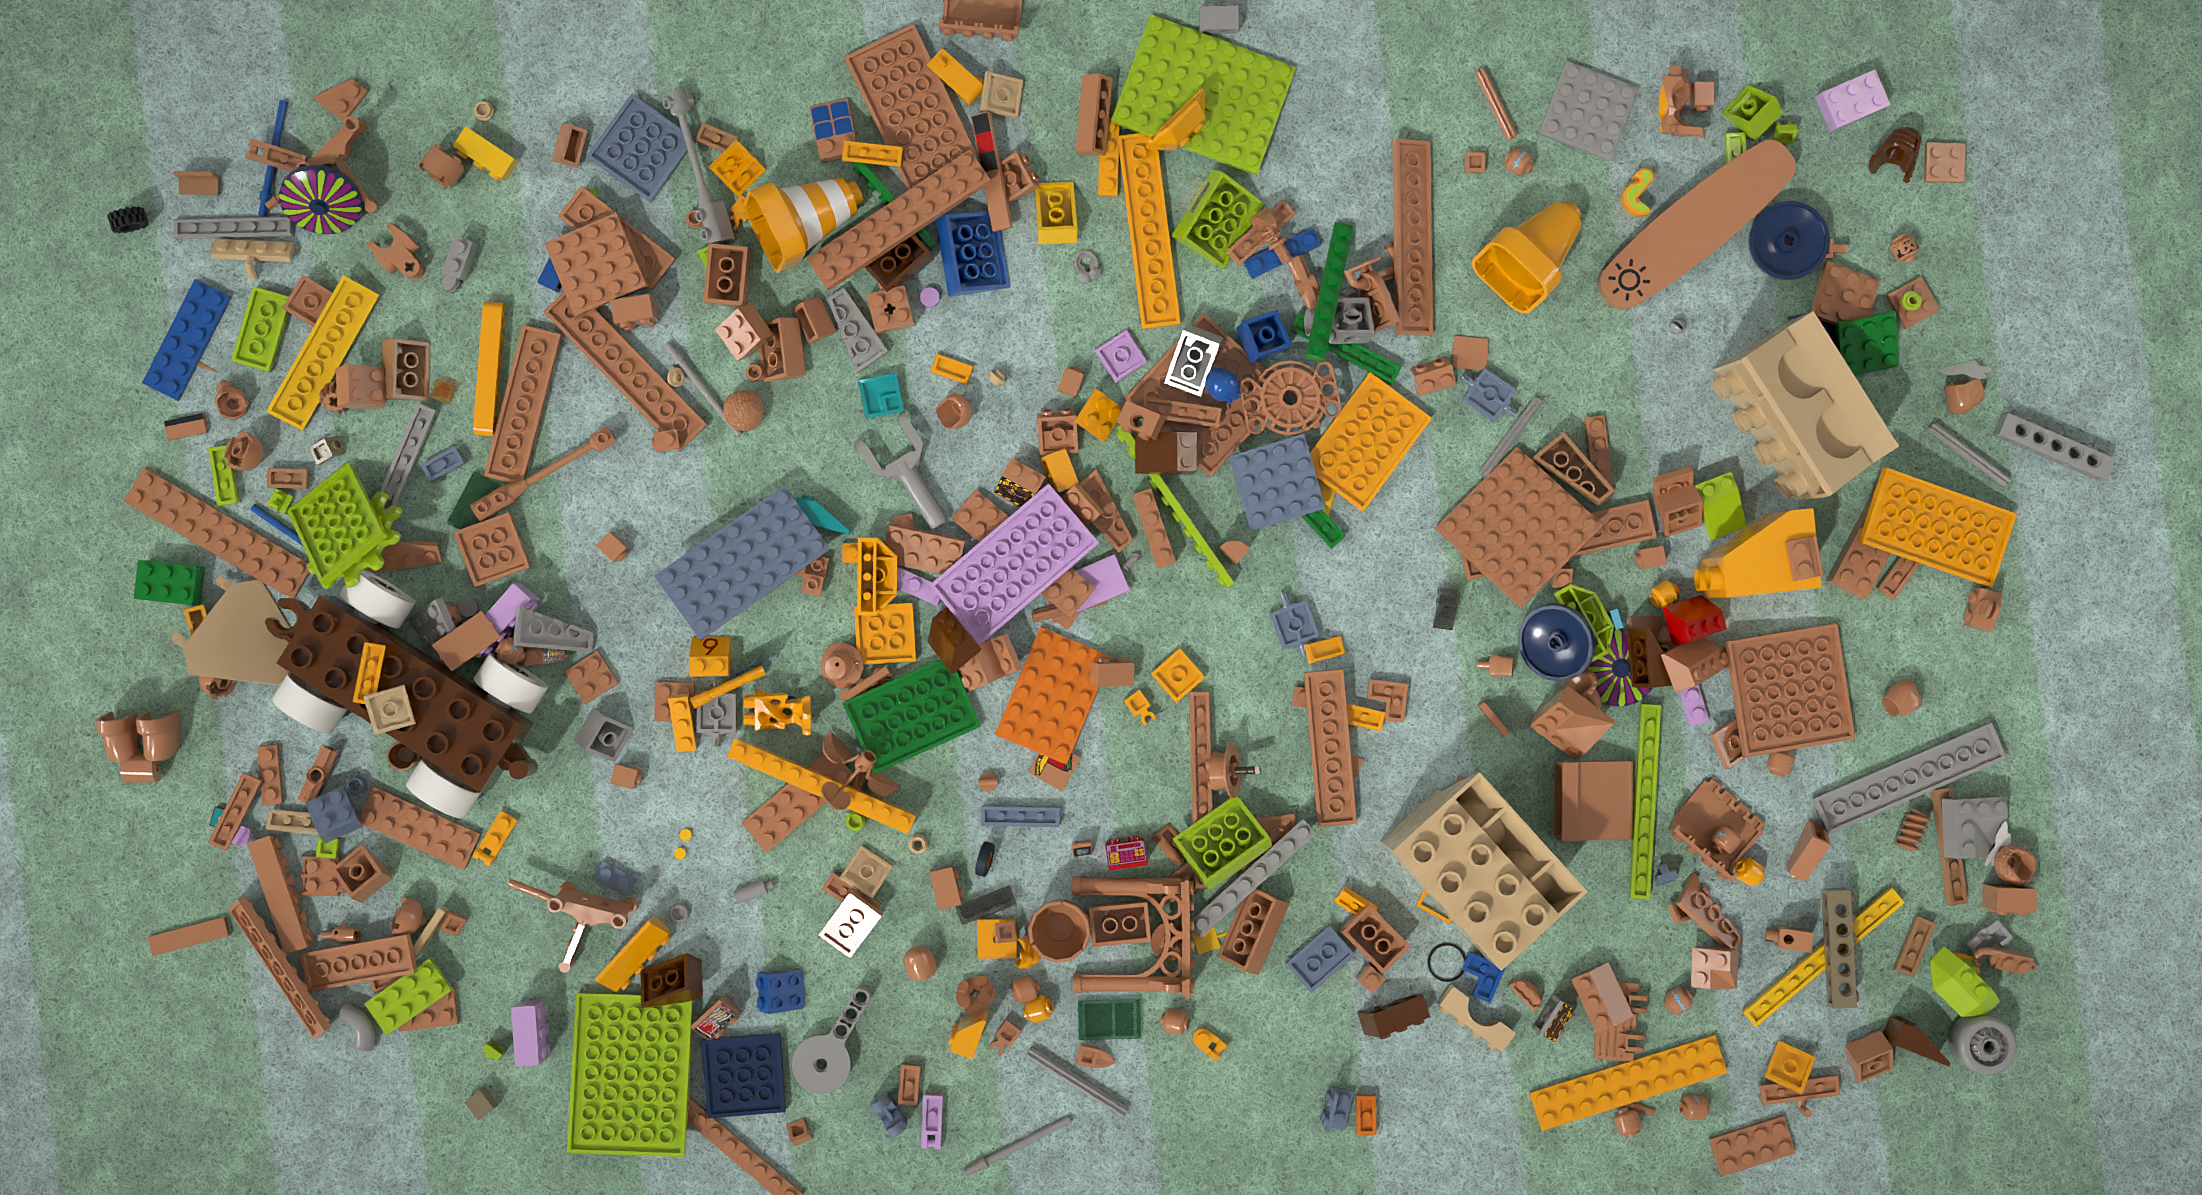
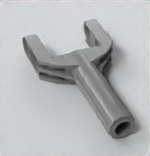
(906, 470)

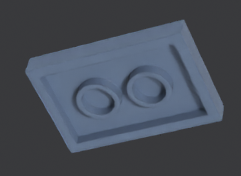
(1319, 958)

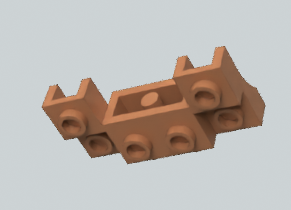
(814, 576)

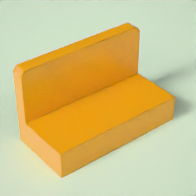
(1059, 471)

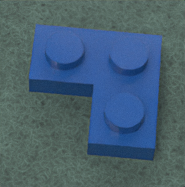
(1488, 976)

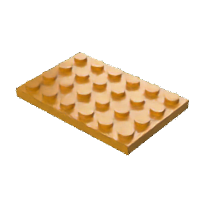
(1367, 441)

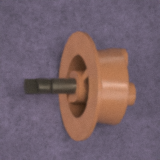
(1226, 770)

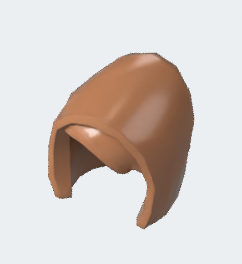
(1963, 395)
(1902, 698)
(920, 963)

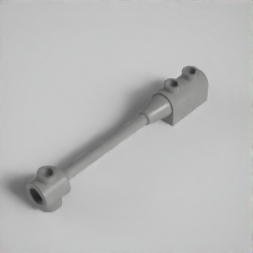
(711, 213)

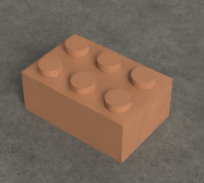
(1119, 923)

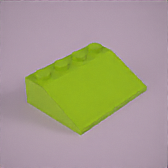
(1218, 219)
(1222, 842)

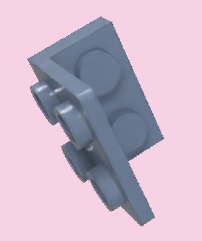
(1337, 1108)

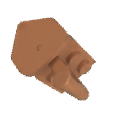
(1372, 286)

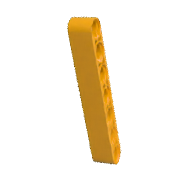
(488, 368)

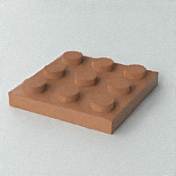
(1843, 294)
(492, 549)

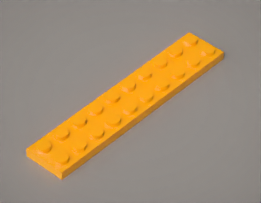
(1148, 232)
(1628, 1082)

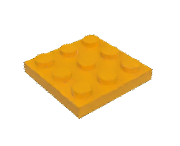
(886, 636)

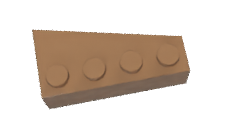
(1572, 467)

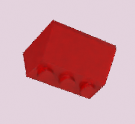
(1693, 619)

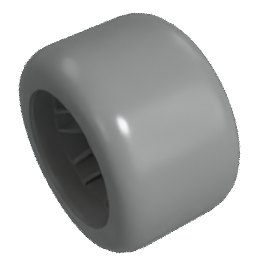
(1968, 1039)

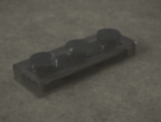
(986, 905)

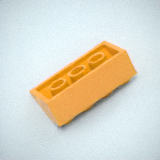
(634, 954)
(967, 1034)

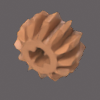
(328, 397)

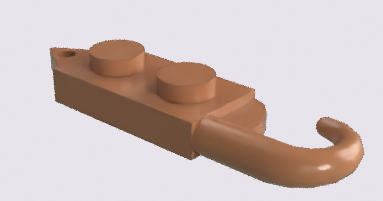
(2006, 960)

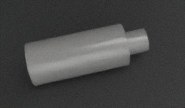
(752, 891)

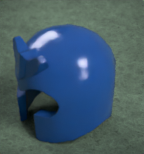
(1222, 385)

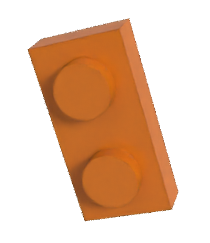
(1366, 1114)

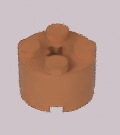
(441, 167)

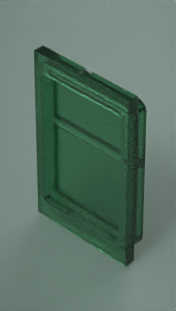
(1109, 1019)

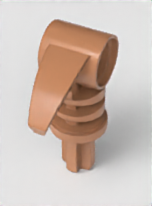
(1266, 222)

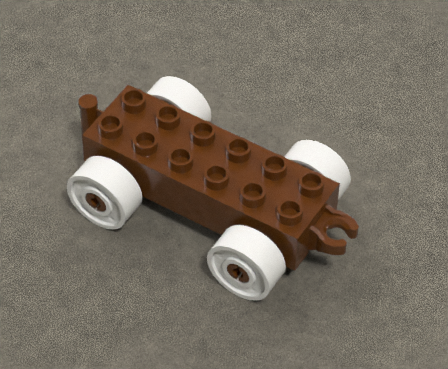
(458, 727)

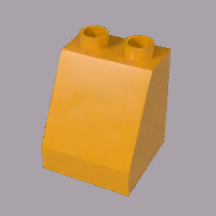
(1757, 558)

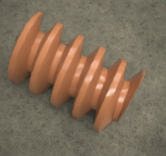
(1913, 830)

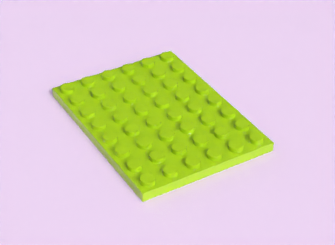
(1240, 92)
(629, 1076)

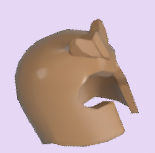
(402, 757)

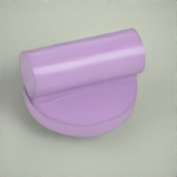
(242, 836)

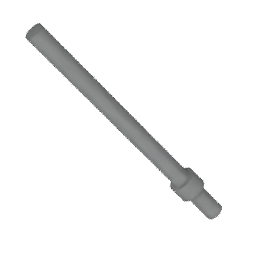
(679, 359)
(983, 1163)

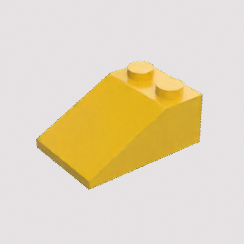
(1056, 213)

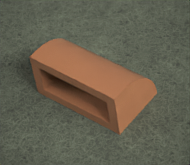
(569, 145)
(814, 320)
(1234, 550)

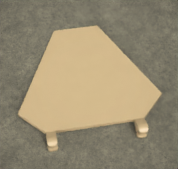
(235, 639)

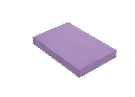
(1106, 578)

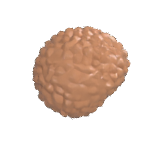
(743, 410)
(2015, 865)

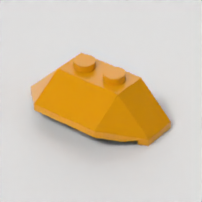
(1181, 125)
(875, 576)

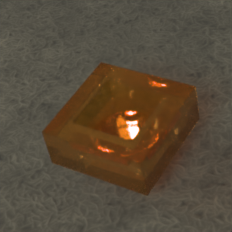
(443, 391)

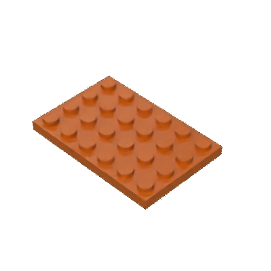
(1051, 696)

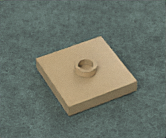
(1001, 95)
(389, 709)
(866, 872)

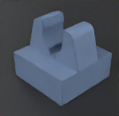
(1665, 876)

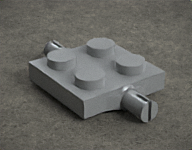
(718, 716)

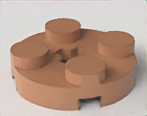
(972, 985)

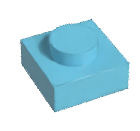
(1617, 618)

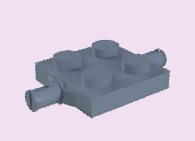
(1489, 395)
(1294, 624)

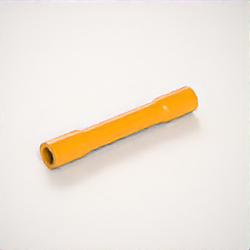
(706, 696)

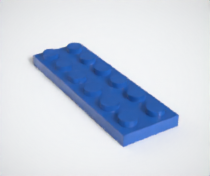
(186, 339)

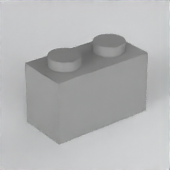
(1219, 19)

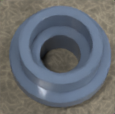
(350, 785)

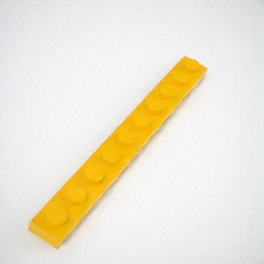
(1814, 963)

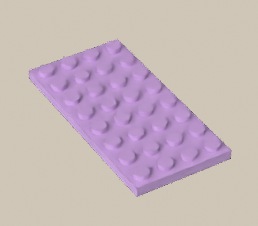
(1014, 564)

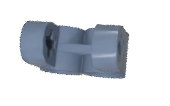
(890, 1114)

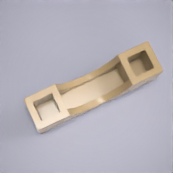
(1495, 1032)

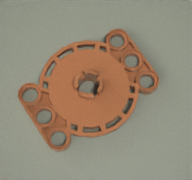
(1303, 385)

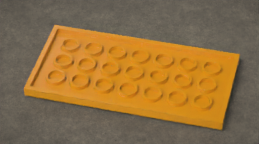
(1937, 527)

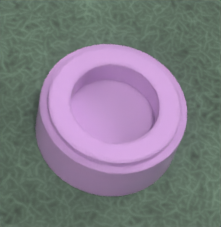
(929, 297)

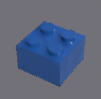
(1263, 336)

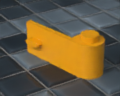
(957, 77)

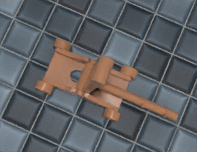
(334, 154)
(586, 910)

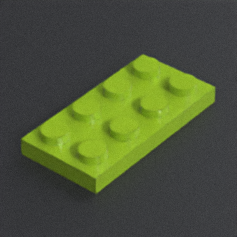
(261, 330)
(408, 996)

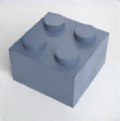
(334, 814)

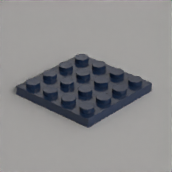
(743, 1075)

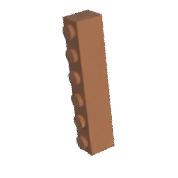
(280, 893)

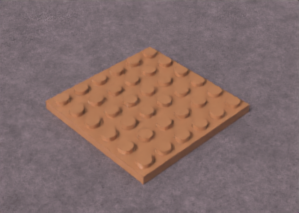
(1213, 444)
(1519, 527)
(1789, 690)

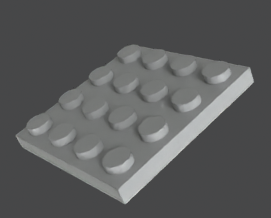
(1588, 110)

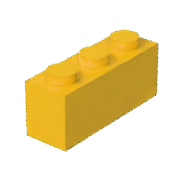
(484, 155)

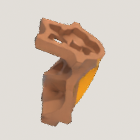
(1672, 100)

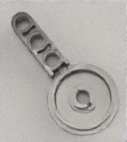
(831, 1048)

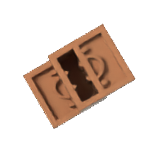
(1677, 501)
(990, 664)

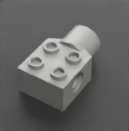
(1351, 321)

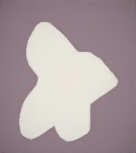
(1969, 368)
(2002, 839)

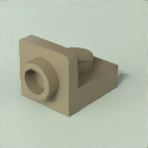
(326, 449)

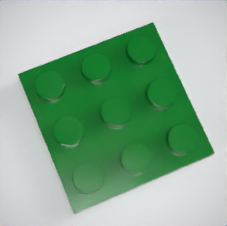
(1868, 342)

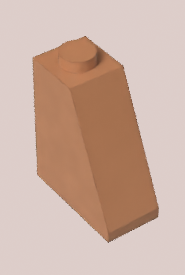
(1808, 850)

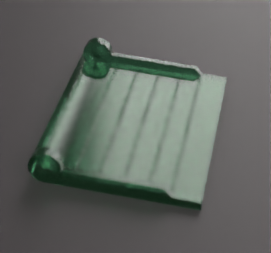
(476, 488)

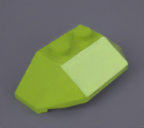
(1591, 608)
(1960, 985)

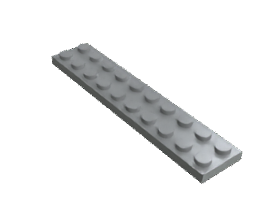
(1909, 778)

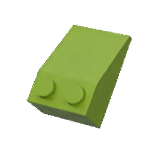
(1721, 506)

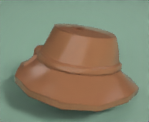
(849, 667)

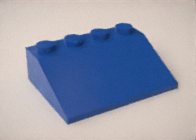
(971, 254)

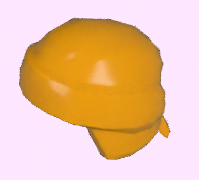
(1029, 956)

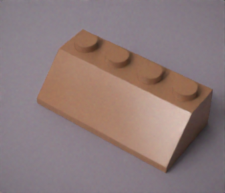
(1694, 662)
(1253, 931)

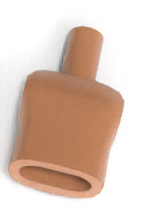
(1498, 665)
(343, 934)

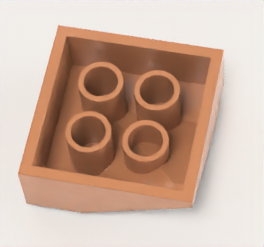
(1571, 722)

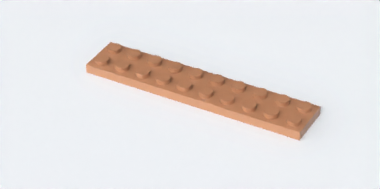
(899, 220)
(1412, 237)
(627, 370)
(1620, 527)
(218, 533)

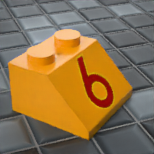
(710, 657)

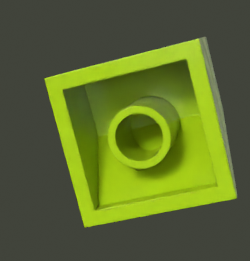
(1753, 111)

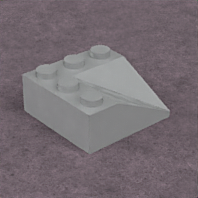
(1972, 825)

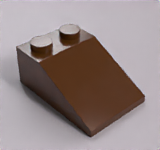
(900, 263)
(1170, 454)
(1645, 660)
(672, 982)
(1905, 1035)

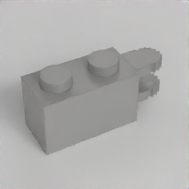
(458, 263)

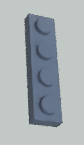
(1020, 816)

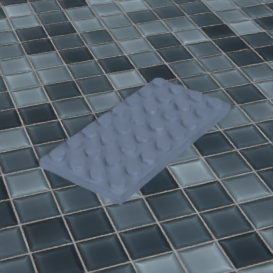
(742, 562)

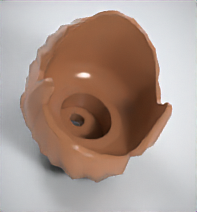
(225, 394)

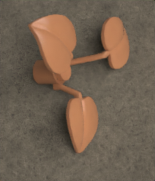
(838, 752)

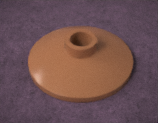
(1158, 942)

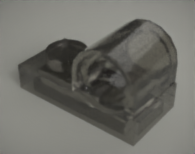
(1446, 608)

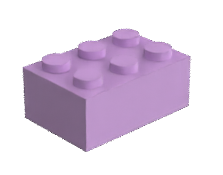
(1852, 101)
(530, 1032)

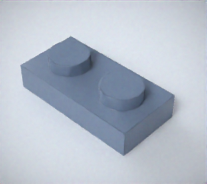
(443, 464)
(615, 878)

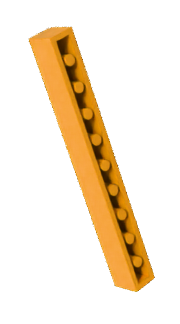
(813, 780)

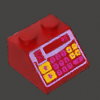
(1126, 853)

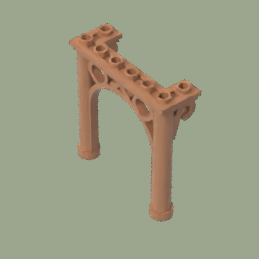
(1142, 981)

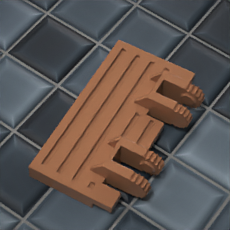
(1614, 1042)

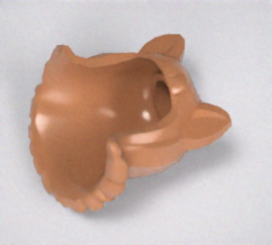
(1585, 685)

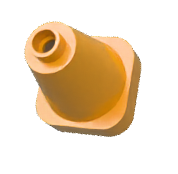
(1526, 260)

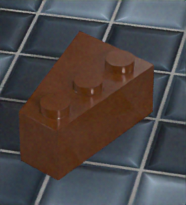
(1394, 1016)

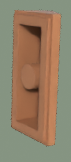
(1165, 841)

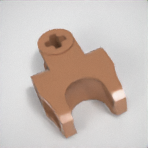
(399, 254)

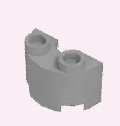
(1989, 936)

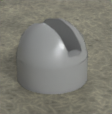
(1675, 328)

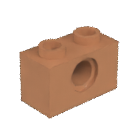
(1132, 413)

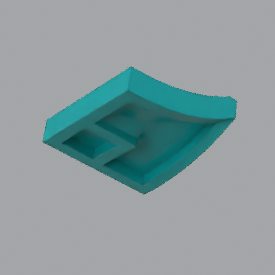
(880, 395)

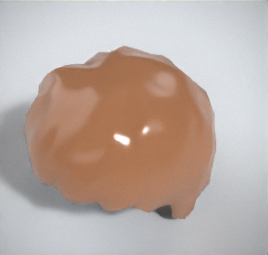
(954, 411)

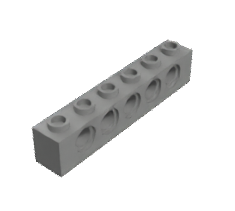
(2101, 461)

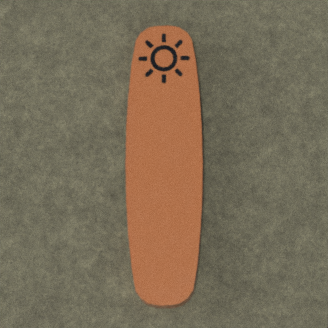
(1696, 225)

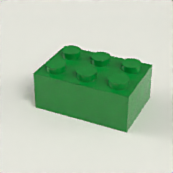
(169, 582)

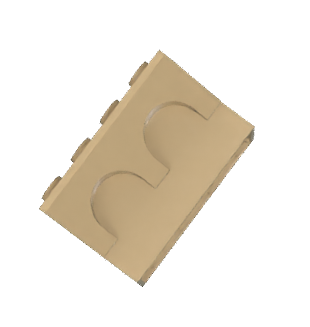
(1803, 409)
(1484, 868)

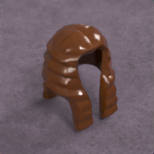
(1898, 149)

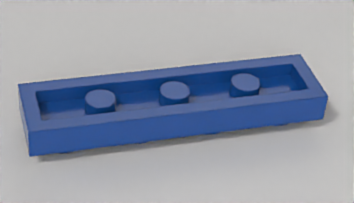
(1269, 260)

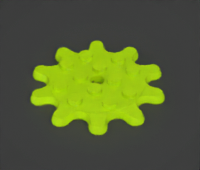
(373, 558)

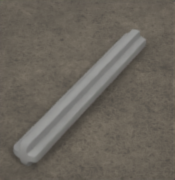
(1510, 437)
(1968, 453)

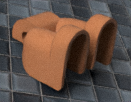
(120, 743)

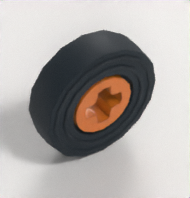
(984, 859)

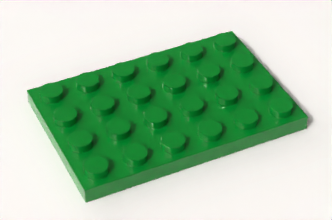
(911, 714)

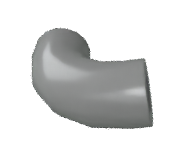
(361, 1025)

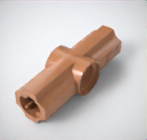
(1304, 281)
(323, 763)

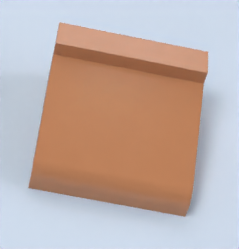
(1593, 800)

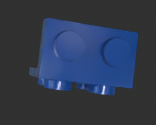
(780, 991)

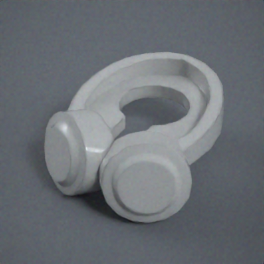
(1084, 276)

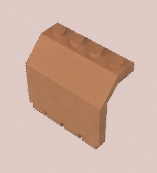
(982, 18)
(1703, 815)

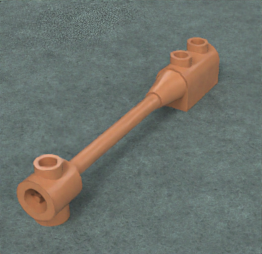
(510, 492)

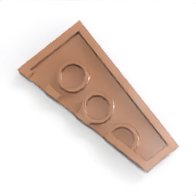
(409, 555)

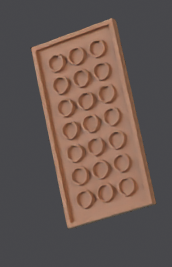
(909, 104)

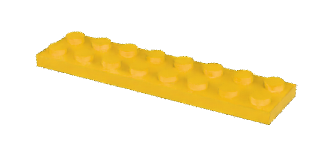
(322, 352)

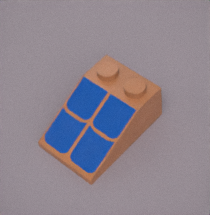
(831, 126)

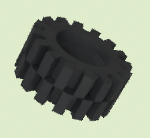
(127, 219)

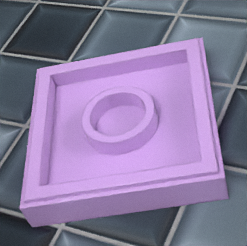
(1121, 356)

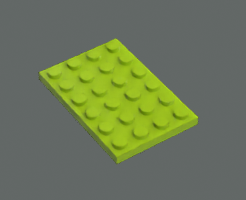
(336, 523)

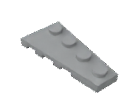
(859, 337)
(545, 632)

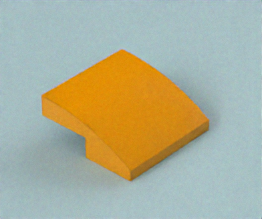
(737, 168)

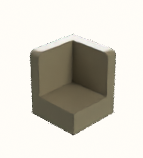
(481, 1103)

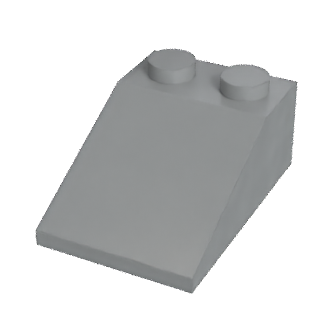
(1193, 359)

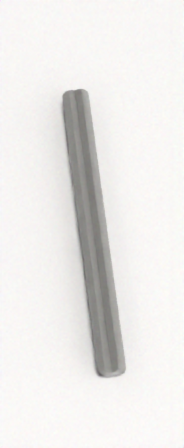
(1077, 1082)

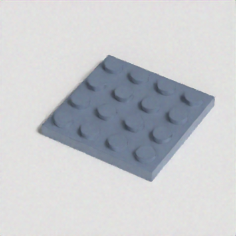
(640, 148)
(1277, 482)

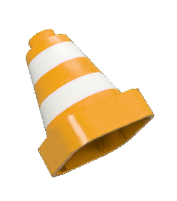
(798, 216)

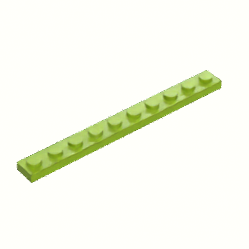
(1180, 515)
(1644, 801)

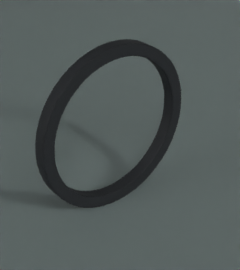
(1429, 958)

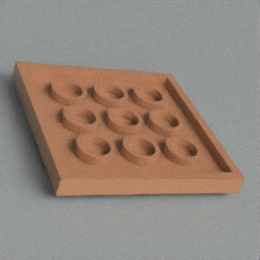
(596, 264)

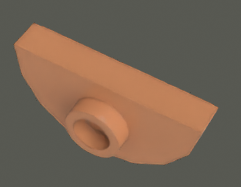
(1527, 992)

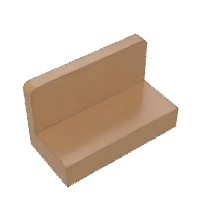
(198, 183)

